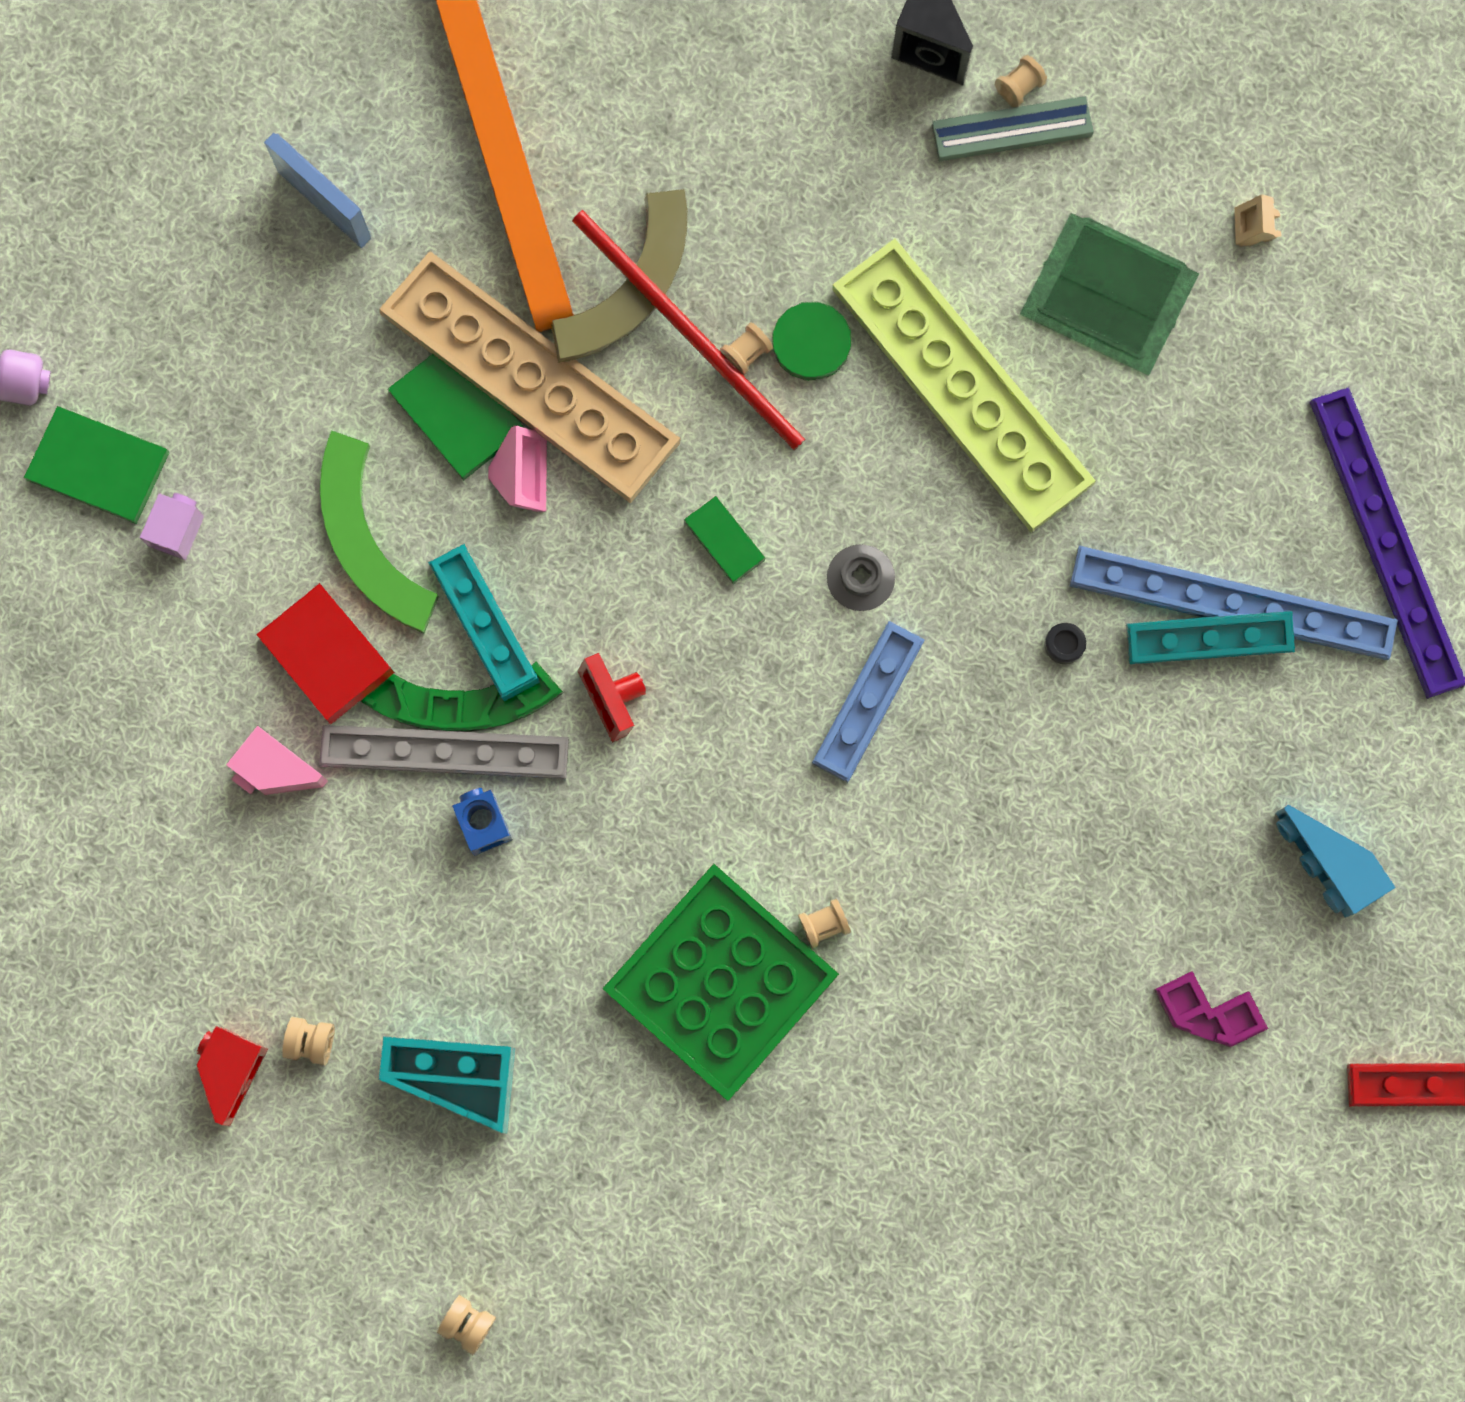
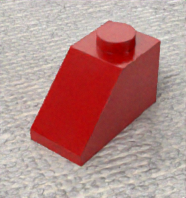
(227, 1070)

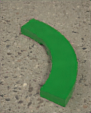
(458, 708)

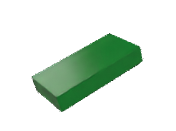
(724, 539)

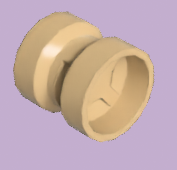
(308, 1041)
(475, 1328)

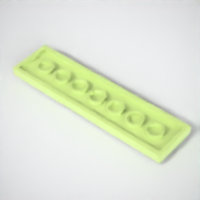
(963, 385)

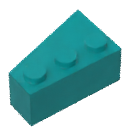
(454, 1075)

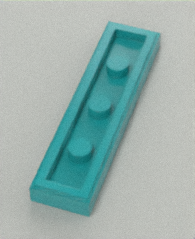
(484, 622)
(1210, 637)

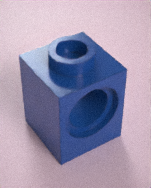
(489, 837)

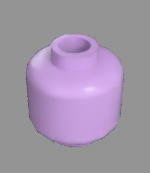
(22, 377)

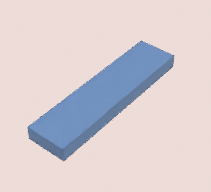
(868, 701)

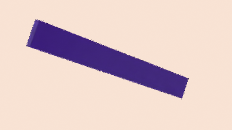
(1388, 543)

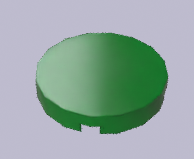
(811, 341)

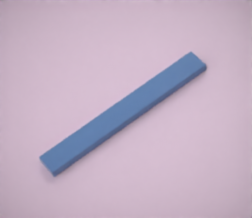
(1214, 597)

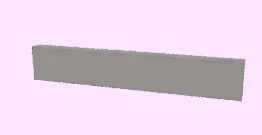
(444, 752)

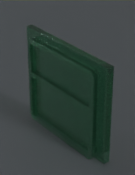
(1110, 293)

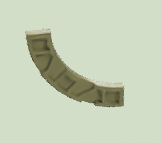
(627, 306)

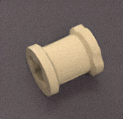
(1021, 81)
(747, 348)
(824, 923)

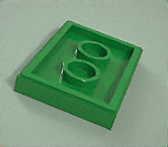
(453, 414)
(96, 464)

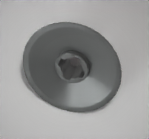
(848, 590)

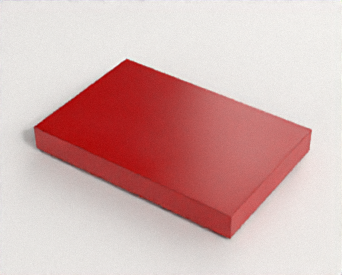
(325, 653)

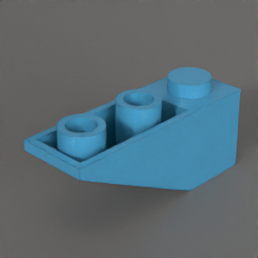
(1344, 867)

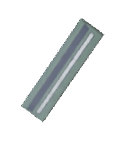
(1012, 128)

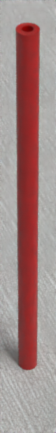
(688, 330)

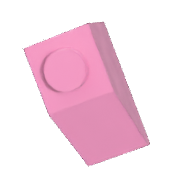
(271, 767)

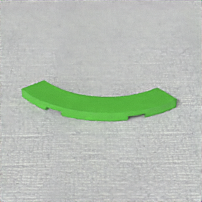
(353, 541)

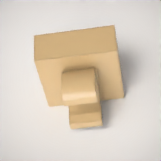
(1256, 221)

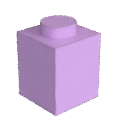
(172, 525)

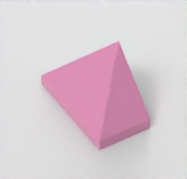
(521, 469)

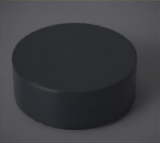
(1065, 643)

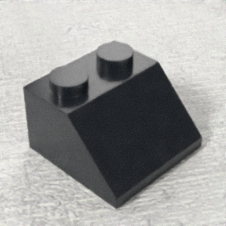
(933, 39)

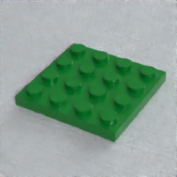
(720, 982)

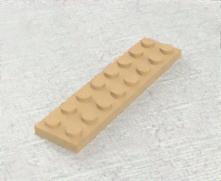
(523, 375)

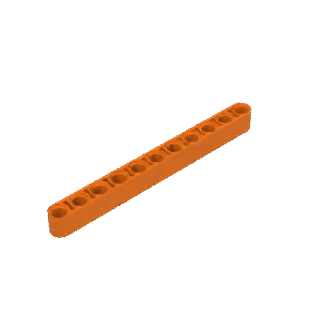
(505, 162)

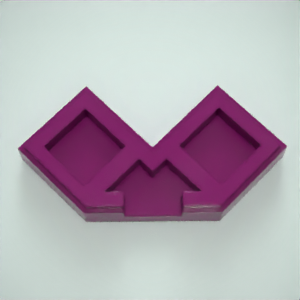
(1191, 1012)

